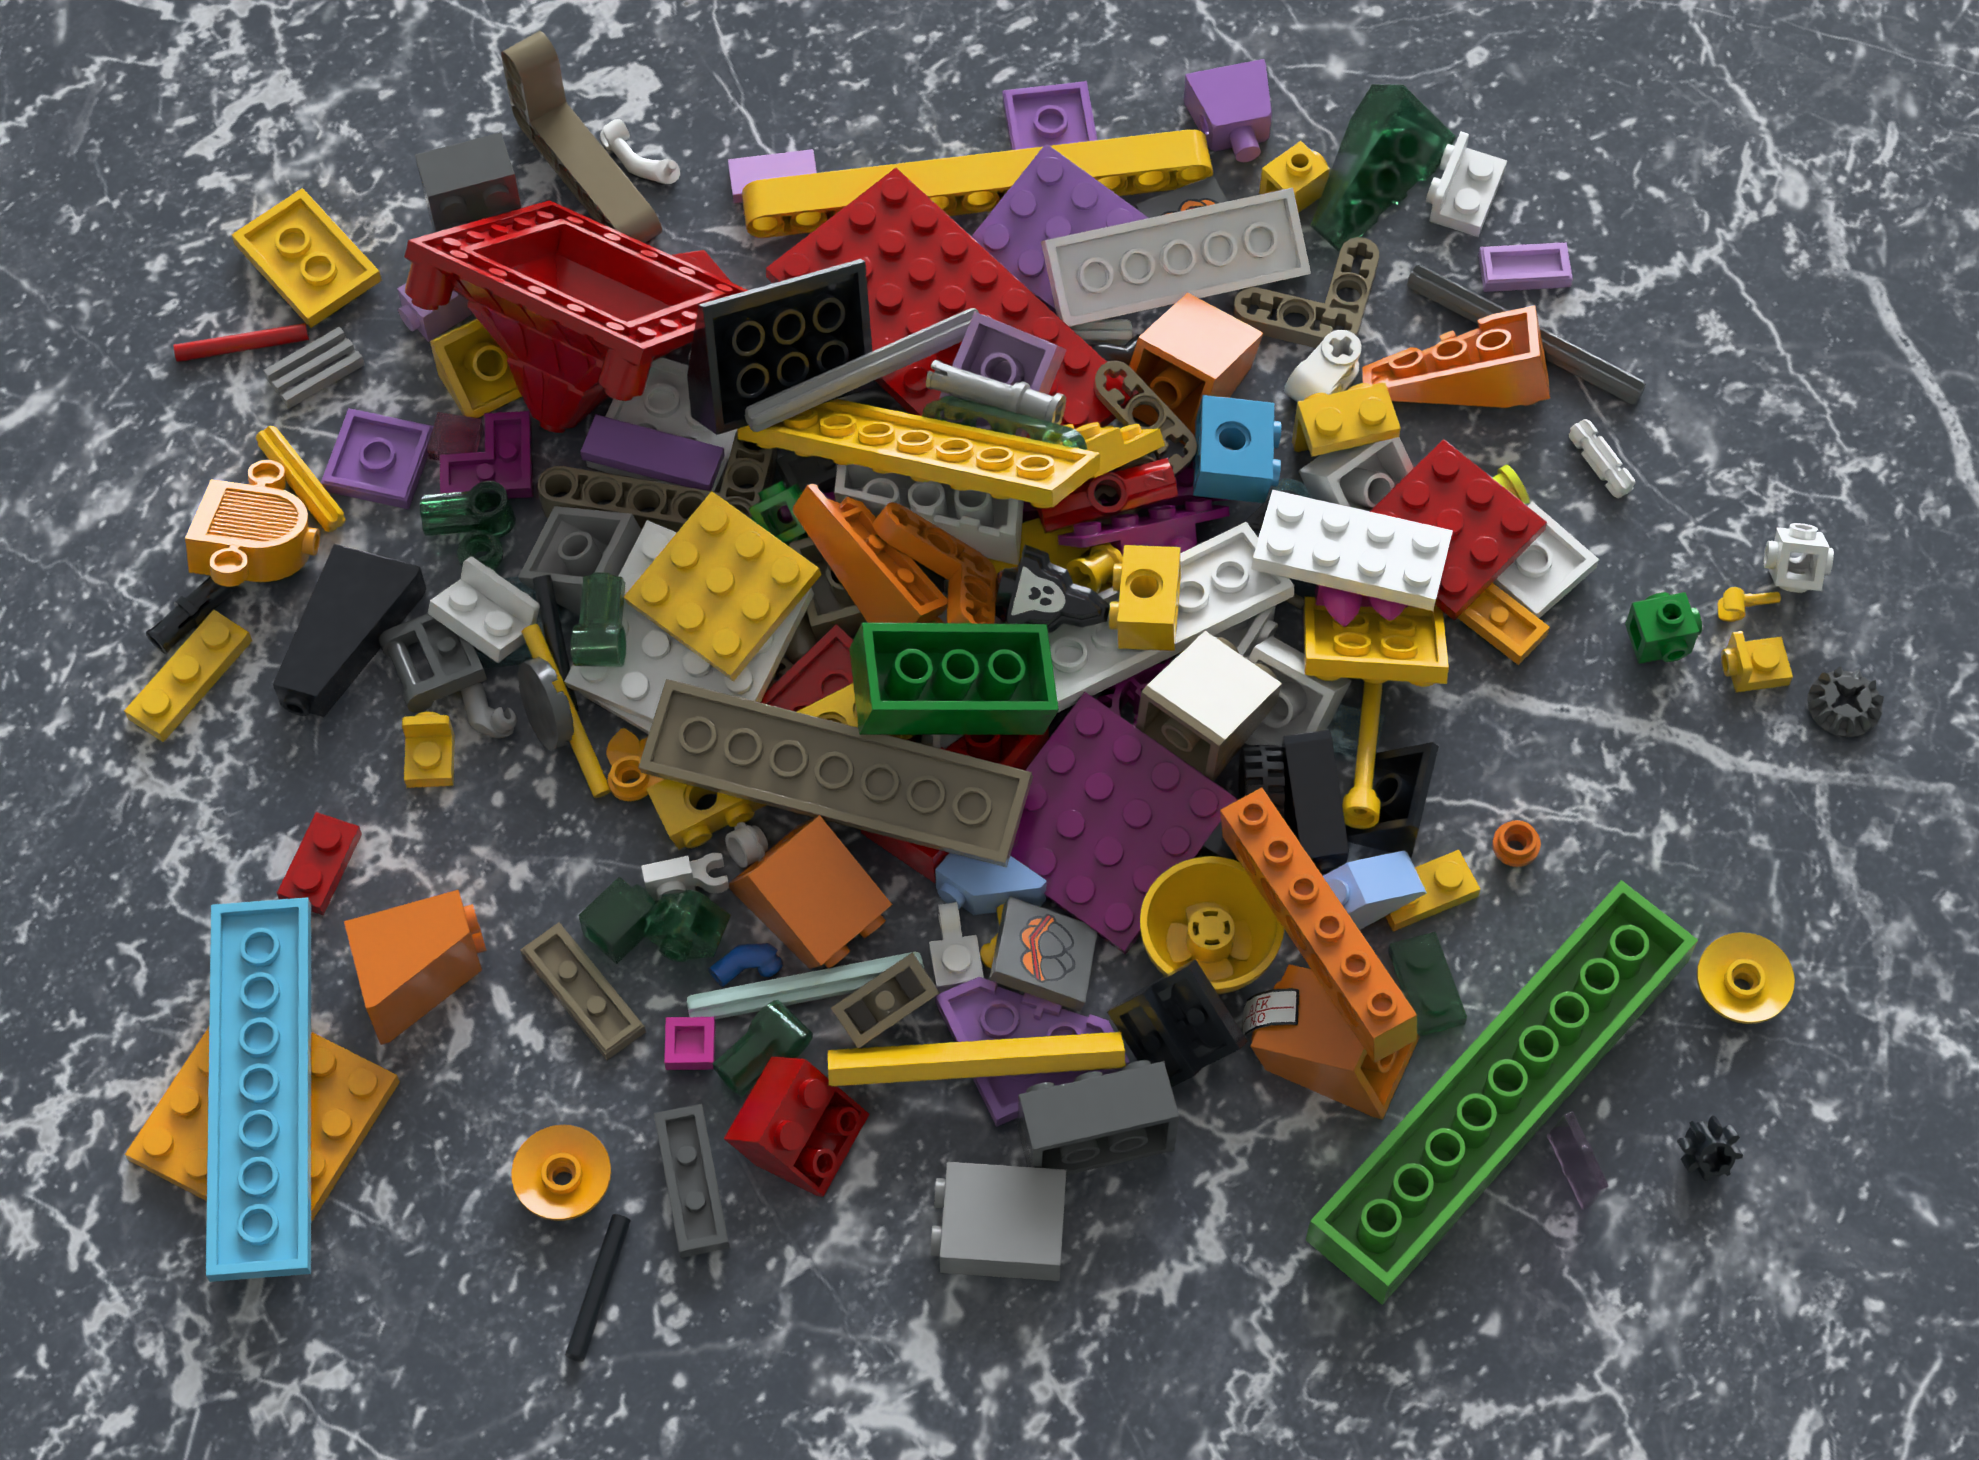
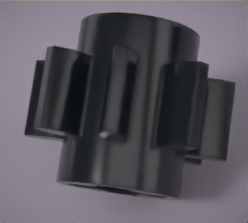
(1710, 1148)

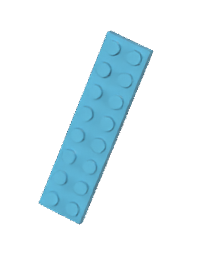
(259, 1091)

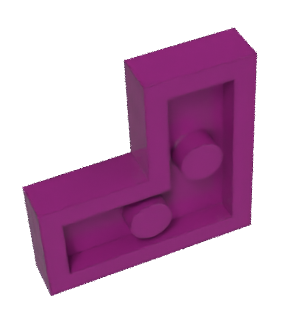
(505, 458)

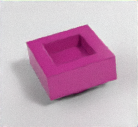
(689, 1043)

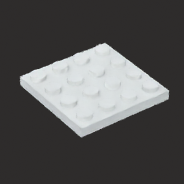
(657, 656)

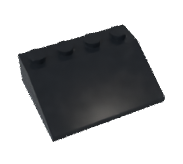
(775, 340)

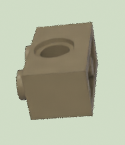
(885, 1000)

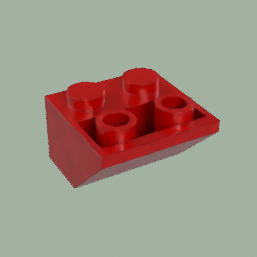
(797, 1124)

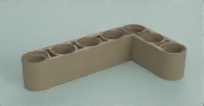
(567, 144)
(671, 501)

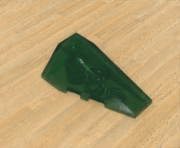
(1382, 155)

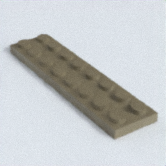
(836, 773)

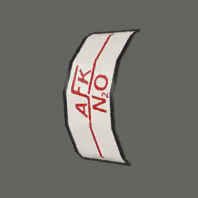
(1271, 1008)

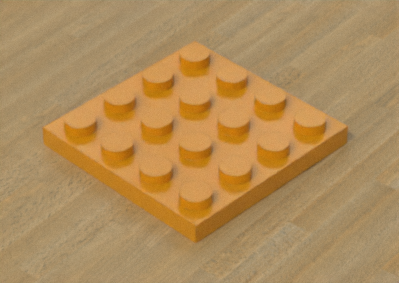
(344, 1106)

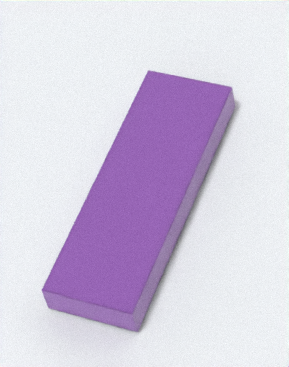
(652, 453)

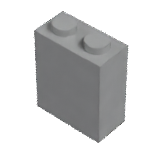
(1000, 1221)

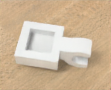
(681, 875)
(954, 957)

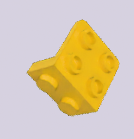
(1345, 419)

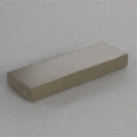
(583, 991)

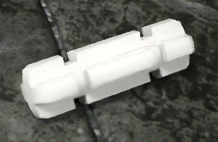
(1601, 458)

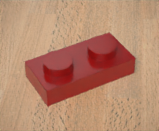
(320, 861)

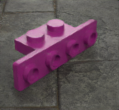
(1161, 527)

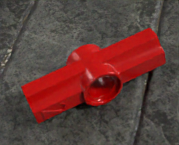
(1135, 489)

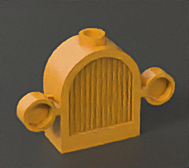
(250, 530)

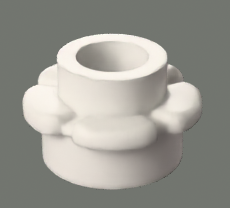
(746, 844)

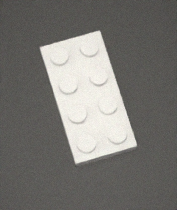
(1352, 550)

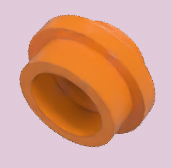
(1520, 832)

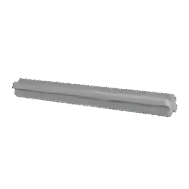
(858, 372)

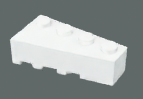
(969, 515)

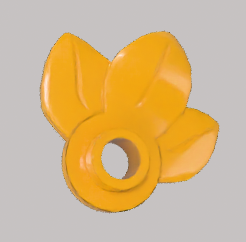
(624, 756)

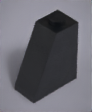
(1314, 798)

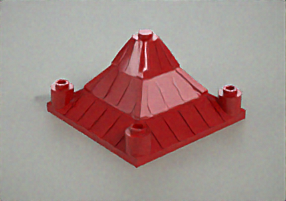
(565, 302)

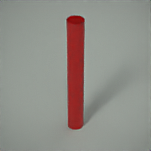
(241, 342)

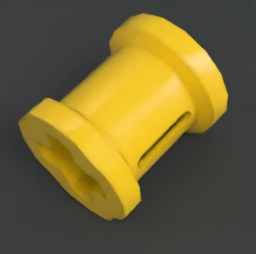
(1096, 567)

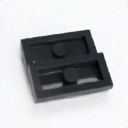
(1178, 1023)

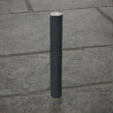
(552, 628)
(597, 1288)

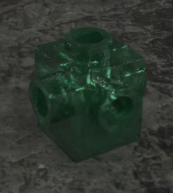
(687, 926)

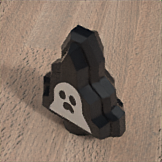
(1046, 595)

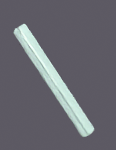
(789, 989)

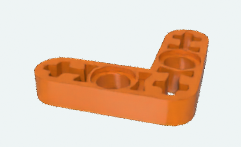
(968, 571)

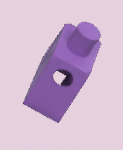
(1231, 107)

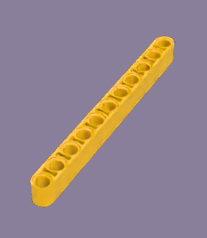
(977, 181)

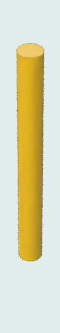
(580, 742)

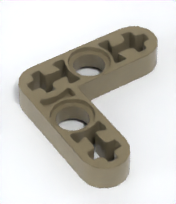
(1330, 313)
(1168, 422)

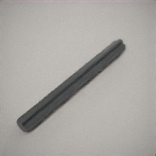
(1555, 348)

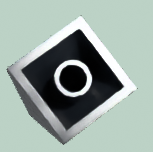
(1402, 787)

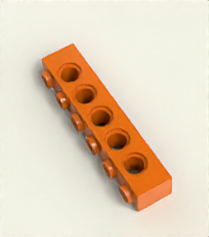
(1319, 925)

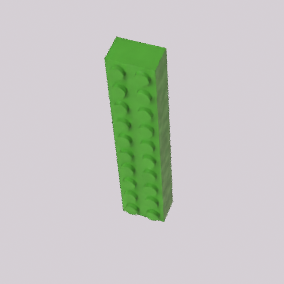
(1500, 1092)

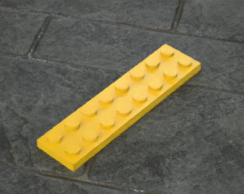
(932, 451)

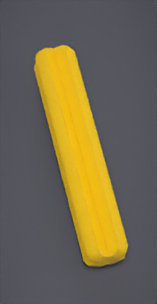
(301, 479)

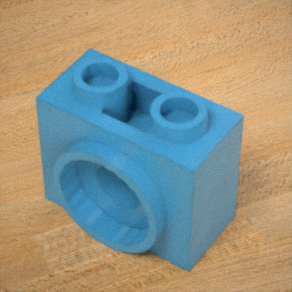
(1252, 434)

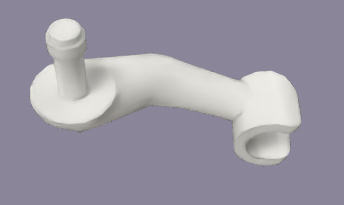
(614, 137)

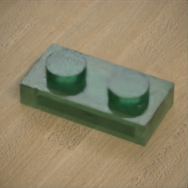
(1427, 983)

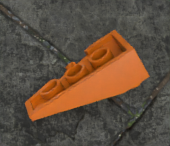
(1485, 367)

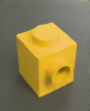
(1299, 170)

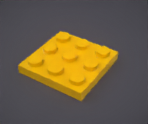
(722, 586)
(1376, 649)

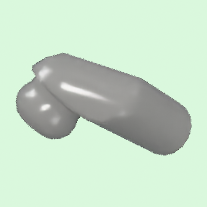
(484, 718)

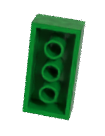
(953, 679)

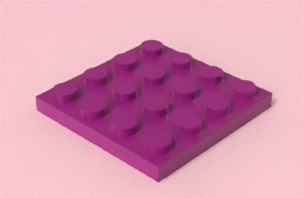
(1111, 818)

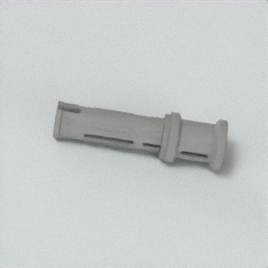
(997, 394)

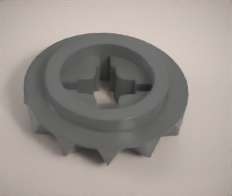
(1844, 719)

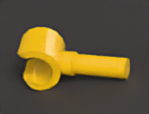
(1734, 601)

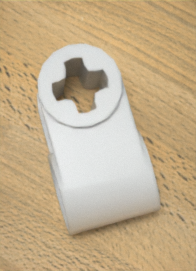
(1328, 368)

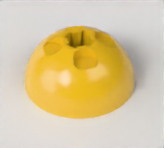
(1210, 904)

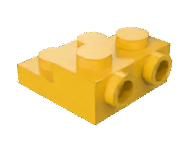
(1117, 444)

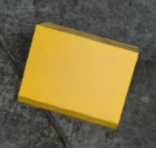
(474, 369)

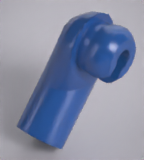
(744, 957)

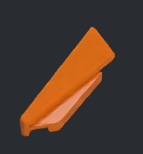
(875, 575)

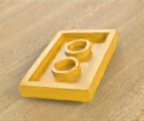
(306, 257)

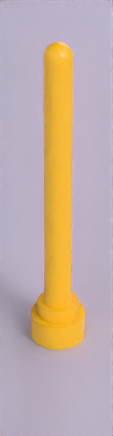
(1361, 803)

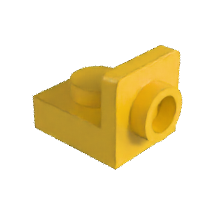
(1756, 663)
(428, 750)

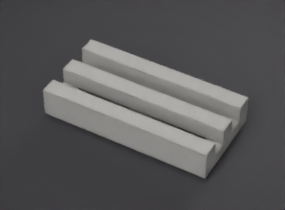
(310, 362)

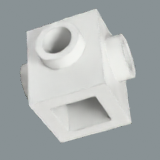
(1802, 572)

